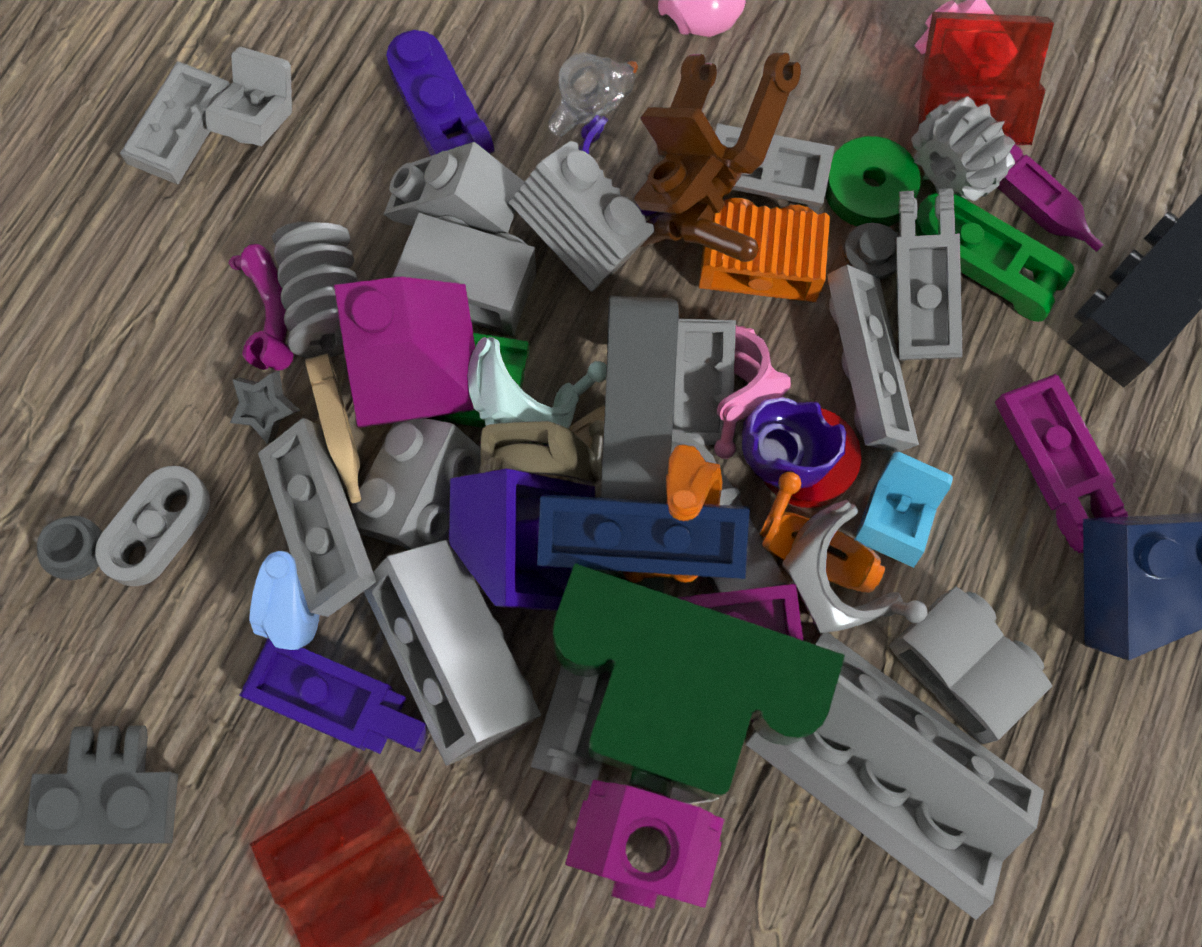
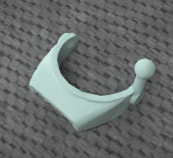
(503, 401)

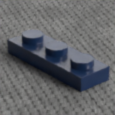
(642, 537)

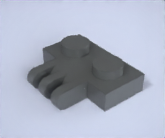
(103, 795)

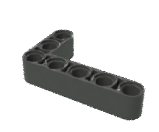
(639, 402)

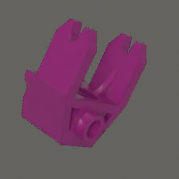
(620, 809)

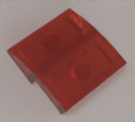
(991, 62)
(346, 868)

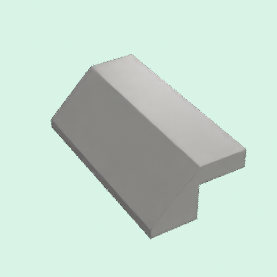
(912, 783)

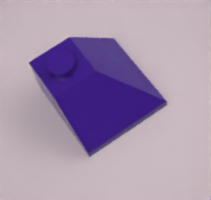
(498, 534)

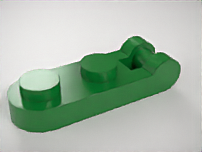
(996, 253)

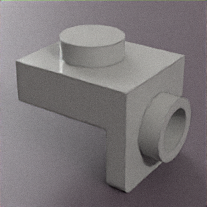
(255, 100)

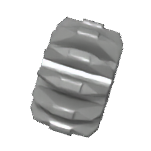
(963, 149)

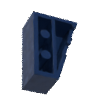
(1141, 582)

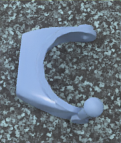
(280, 605)

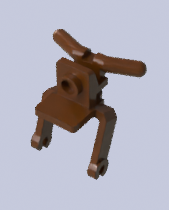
(698, 166)

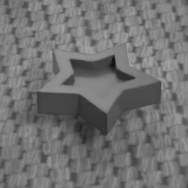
(262, 405)

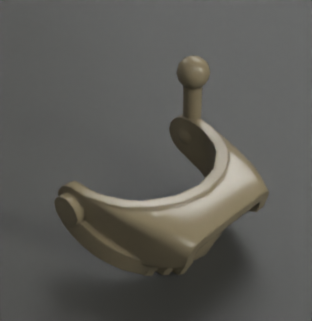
(564, 457)

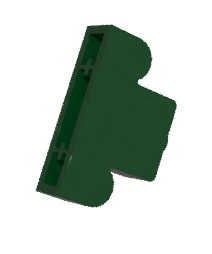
(686, 682)

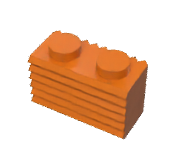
(789, 253)

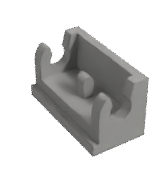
(790, 172)

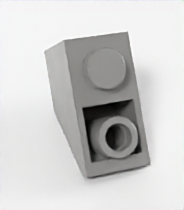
(456, 184)

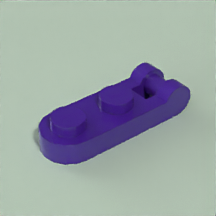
(434, 93)

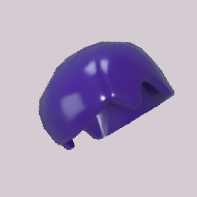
(791, 438)

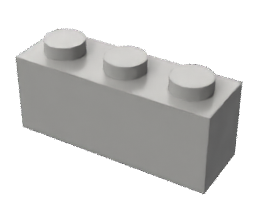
(450, 651)

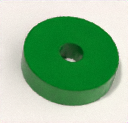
(872, 159)

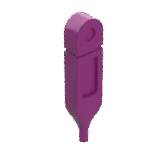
(1046, 200)

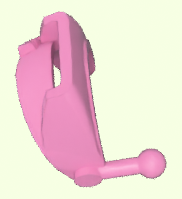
(755, 367)

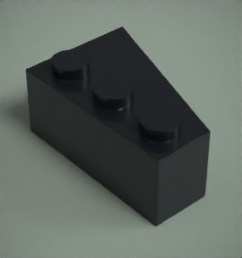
(1150, 303)

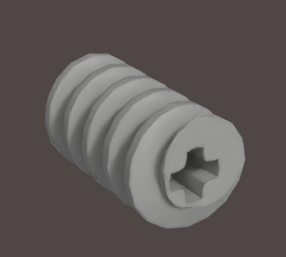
(310, 263)

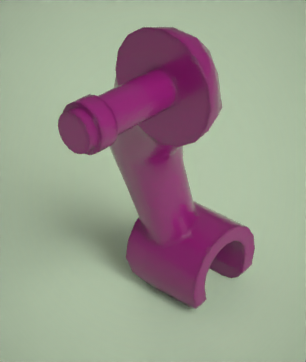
(268, 346)

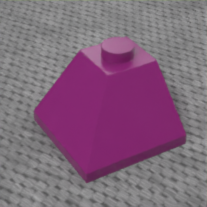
(406, 348)

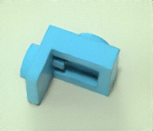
(903, 508)

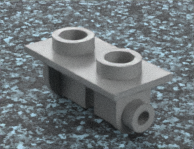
(569, 726)

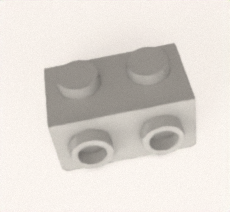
(409, 483)

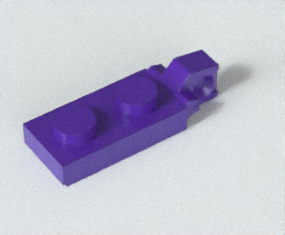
(332, 699)

